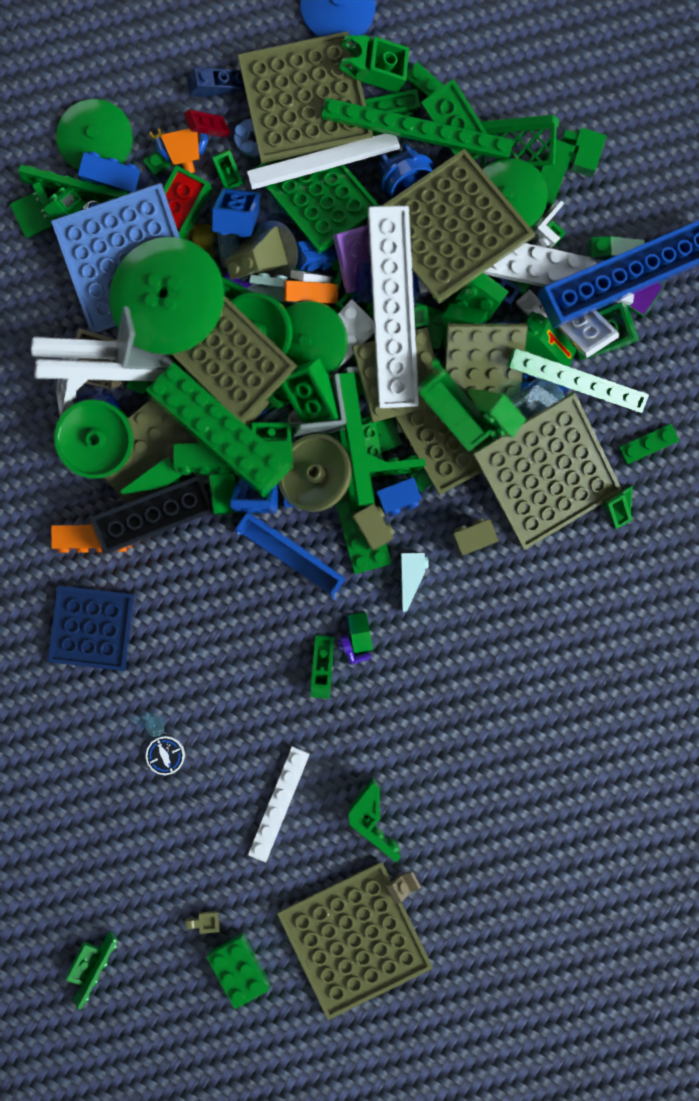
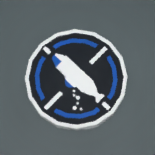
(165, 755)

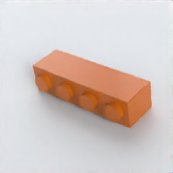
(75, 537)

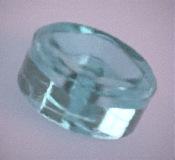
(155, 726)

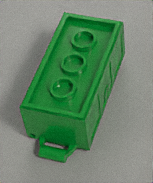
(454, 407)

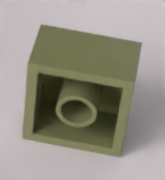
(373, 527)
(474, 537)

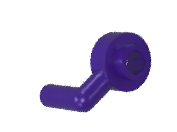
(345, 645)

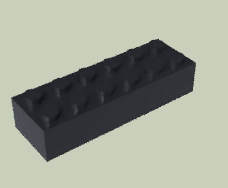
(151, 515)

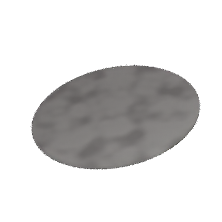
(289, 246)

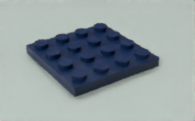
(91, 628)

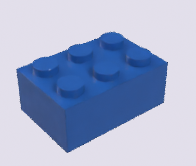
(236, 212)

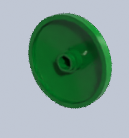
(94, 127)
(521, 186)
(268, 317)
(317, 334)
(94, 438)

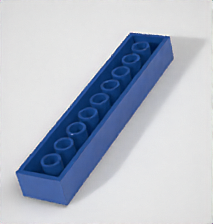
(621, 276)

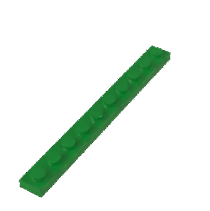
(417, 129)

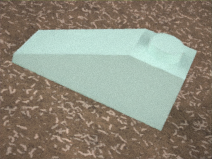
(412, 572)

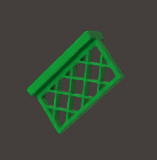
(524, 125)

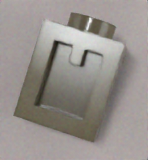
(403, 886)

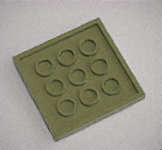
(480, 355)
(366, 363)

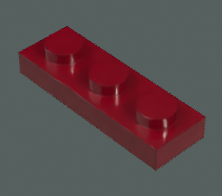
(206, 123)

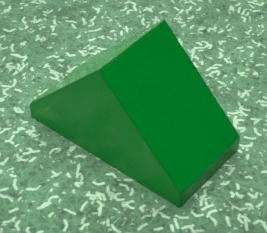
(227, 169)
(360, 632)

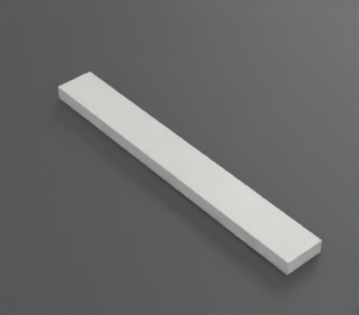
(322, 160)

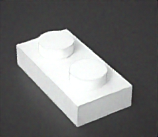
(303, 276)

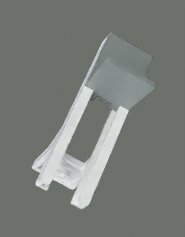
(132, 361)

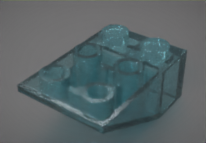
(536, 397)

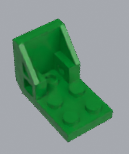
(368, 804)

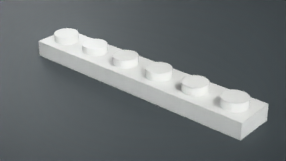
(278, 804)

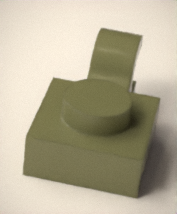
(207, 922)

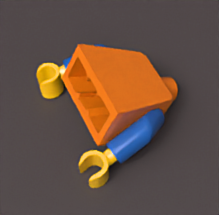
(181, 147)

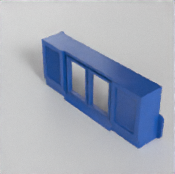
(290, 553)

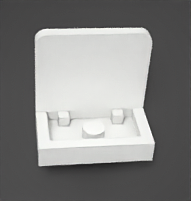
(544, 235)

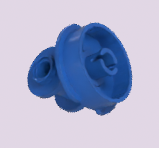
(403, 170)

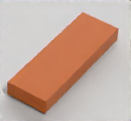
(310, 291)

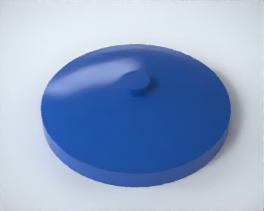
(337, 16)

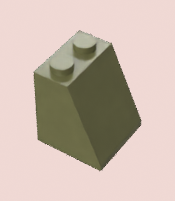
(257, 255)

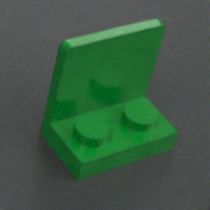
(31, 212)

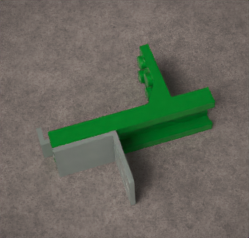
(352, 438)

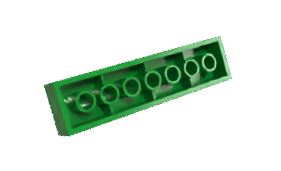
(218, 430)

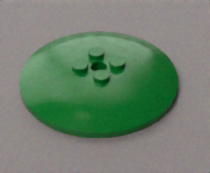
(192, 301)

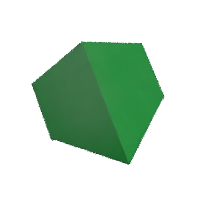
(619, 508)

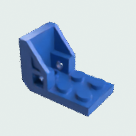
(247, 500)

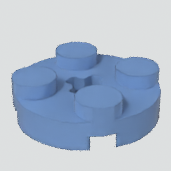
(244, 145)

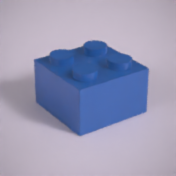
(399, 497)

